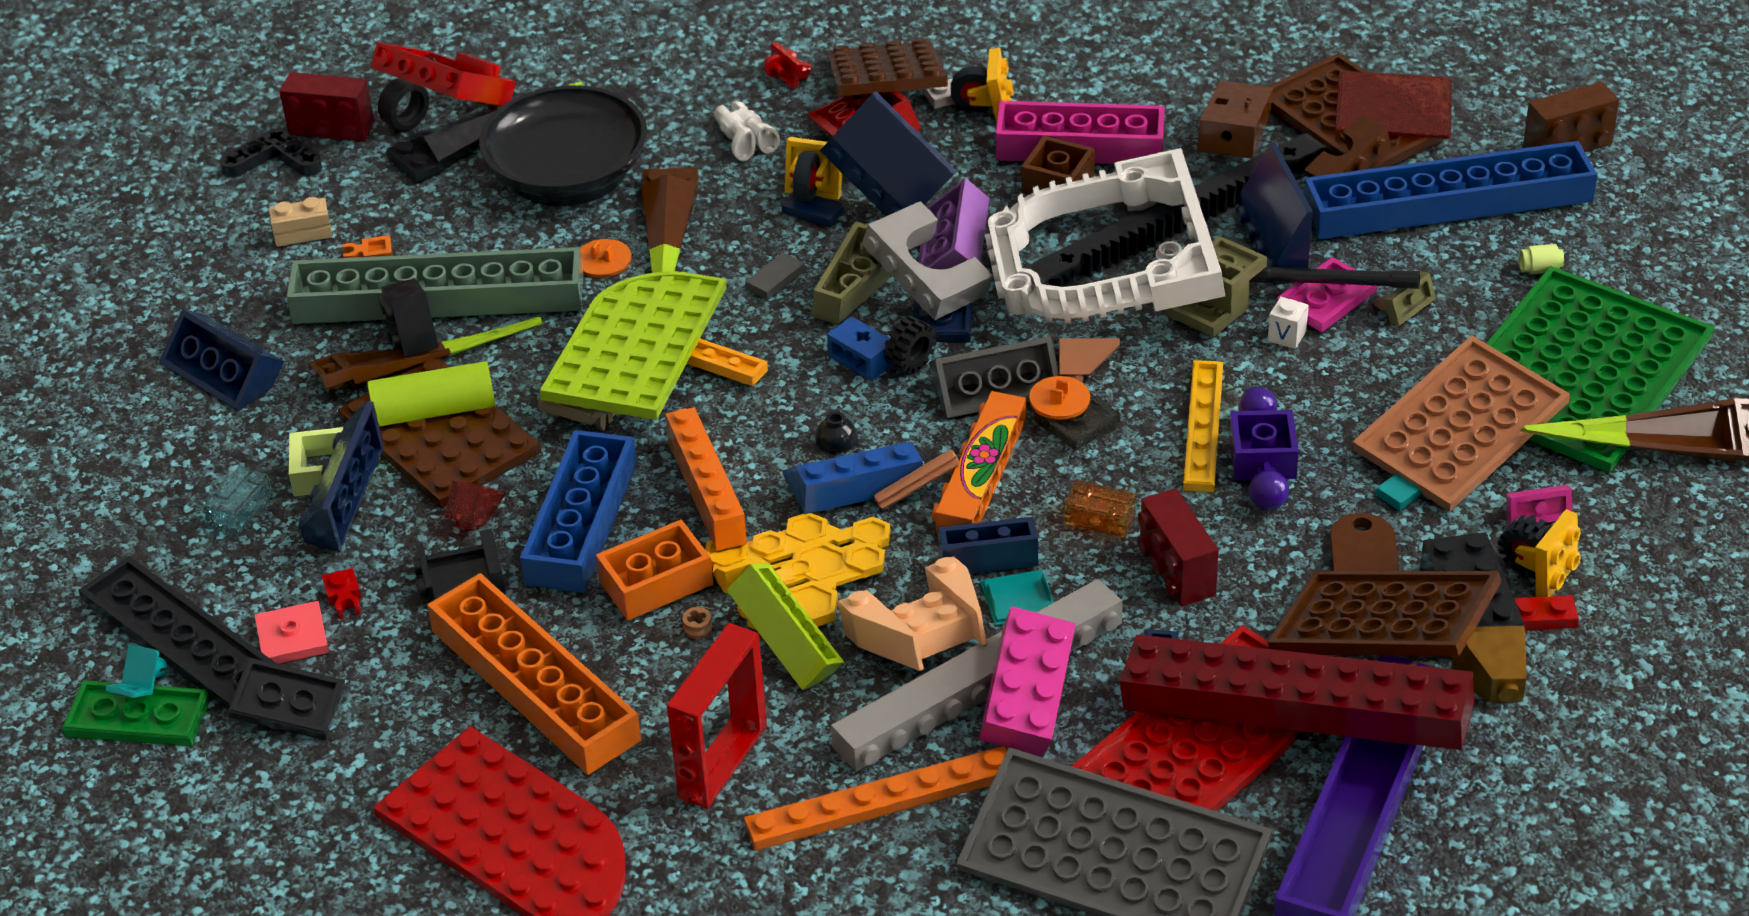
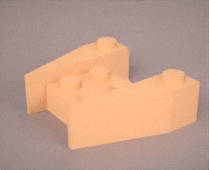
(917, 628)

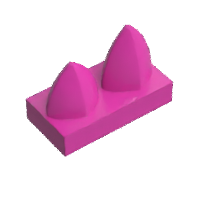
(1543, 503)

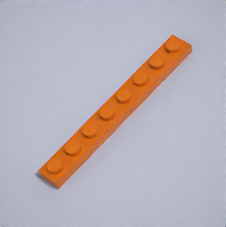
(874, 799)

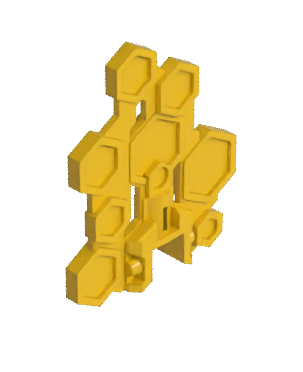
(814, 559)

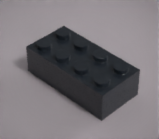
(1473, 553)

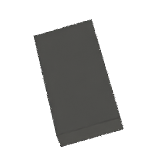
(775, 276)

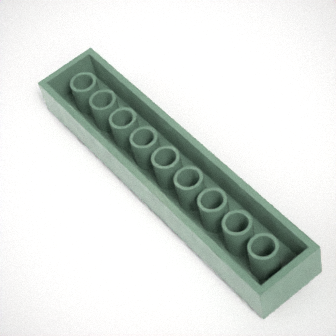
(453, 284)

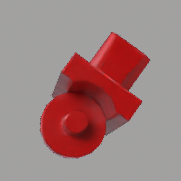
(786, 66)

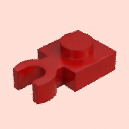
(342, 591)

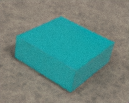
(1398, 492)

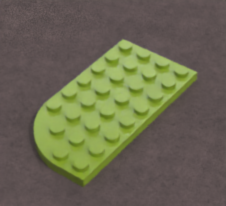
(634, 343)

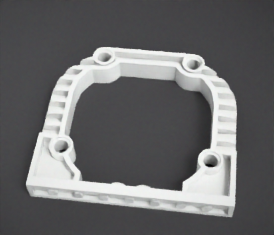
(1182, 280)

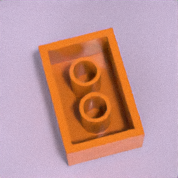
(654, 569)

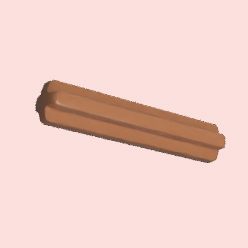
(917, 479)

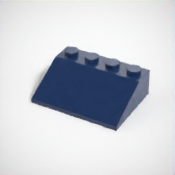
(887, 157)
(1276, 213)
(343, 480)

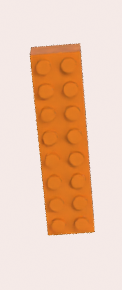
(535, 673)

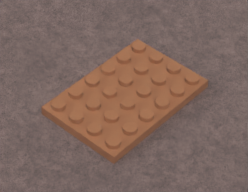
(1460, 422)

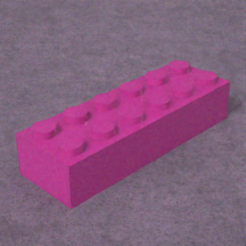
(1112, 129)

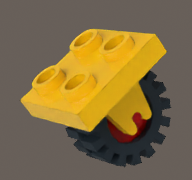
(1543, 551)

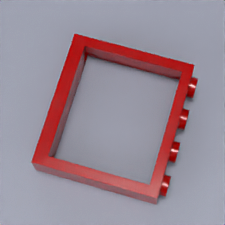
(441, 75)
(730, 659)

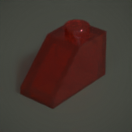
(472, 504)

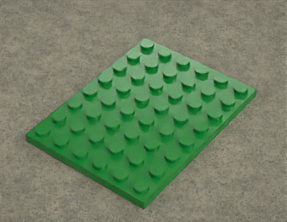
(1601, 349)

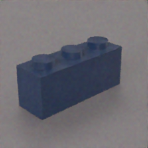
(991, 544)

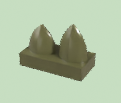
(1406, 302)

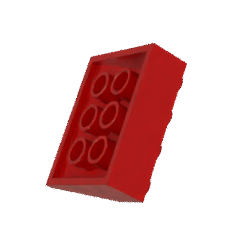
(836, 113)

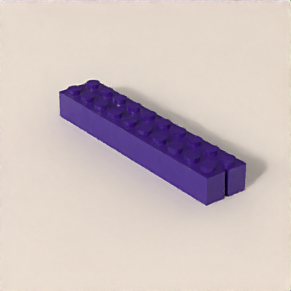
(1348, 826)

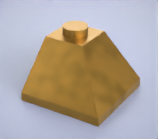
(1497, 662)

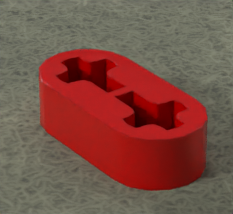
(477, 65)

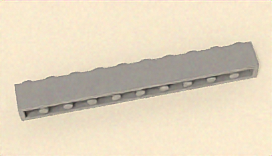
(958, 683)

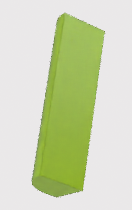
(432, 393)
(784, 625)

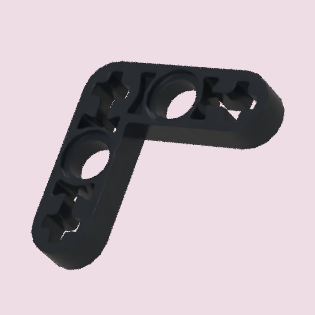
(269, 146)

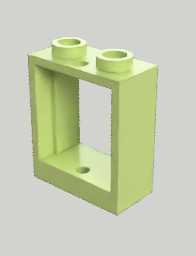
(306, 445)

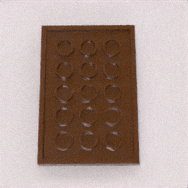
(886, 67)
(1310, 105)
(453, 446)
(1386, 613)

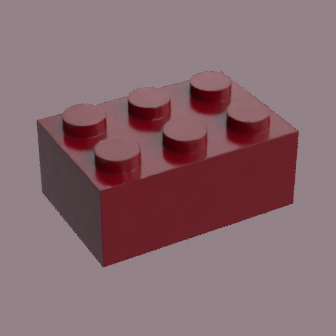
(327, 106)
(1178, 547)

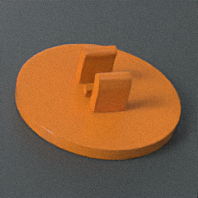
(605, 258)
(1059, 397)

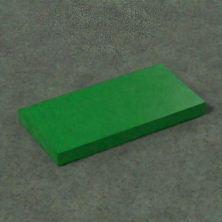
(164, 717)

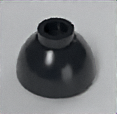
(836, 433)

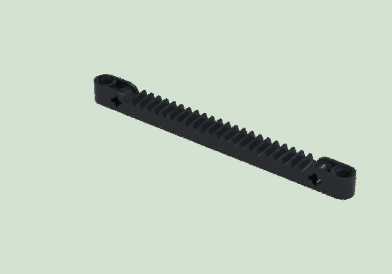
(1162, 219)

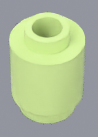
(1539, 258)

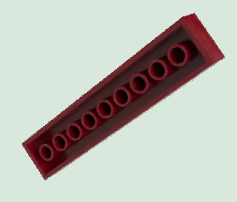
(1298, 691)

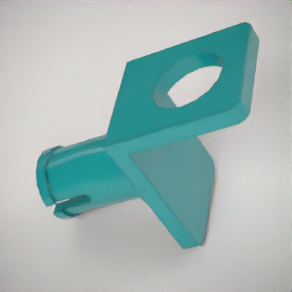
(139, 672)

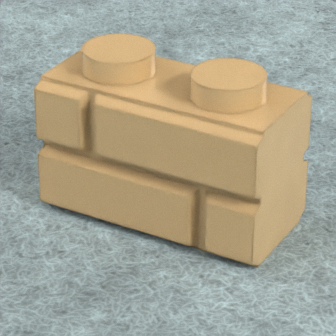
(300, 221)

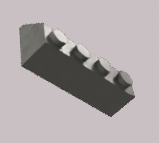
(1010, 369)

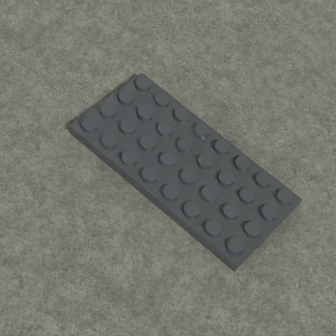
(1109, 844)

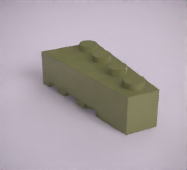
(848, 279)

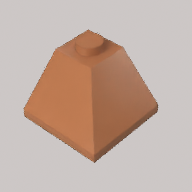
(1084, 355)

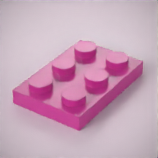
(1328, 301)

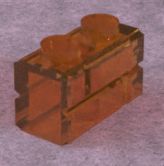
(1100, 508)

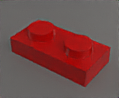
(1548, 612)

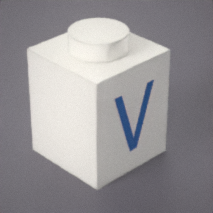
(1288, 322)

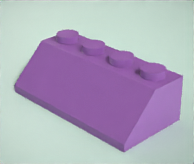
(959, 227)

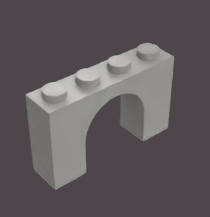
(934, 289)

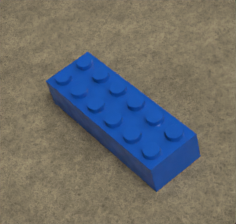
(578, 511)

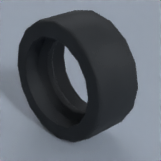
(413, 113)

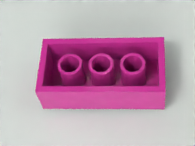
(1027, 681)

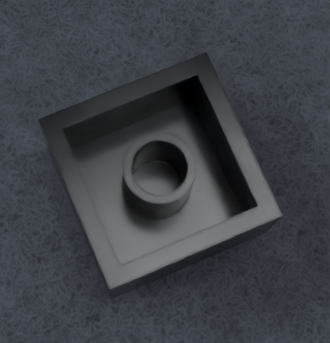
(408, 317)

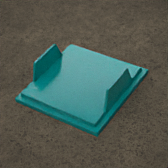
(1020, 590)

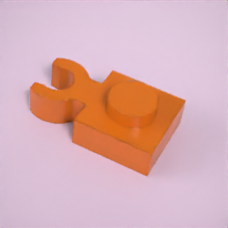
(369, 248)

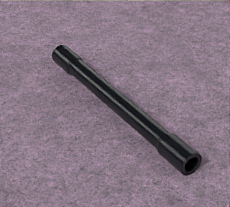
(1393, 278)

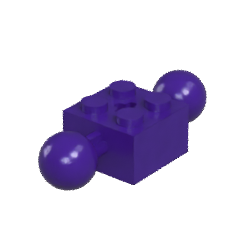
(1263, 447)

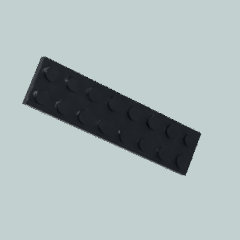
(173, 625)

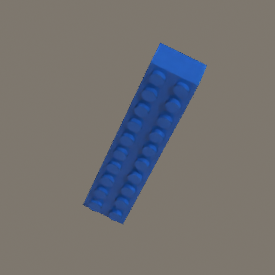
(1450, 189)

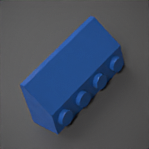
(850, 477)

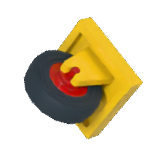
(980, 88)
(809, 171)

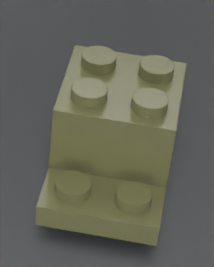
(1237, 268)

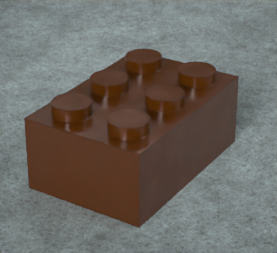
(1574, 115)

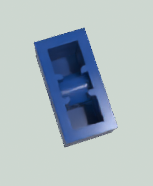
(858, 348)

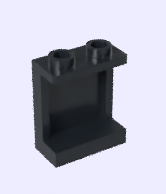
(452, 568)

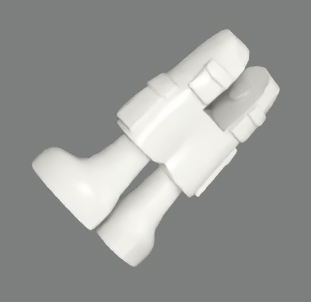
(746, 130)

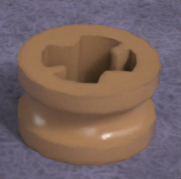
(699, 615)

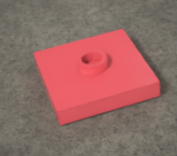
(292, 632)

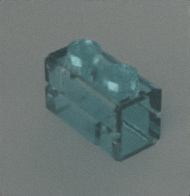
(237, 500)

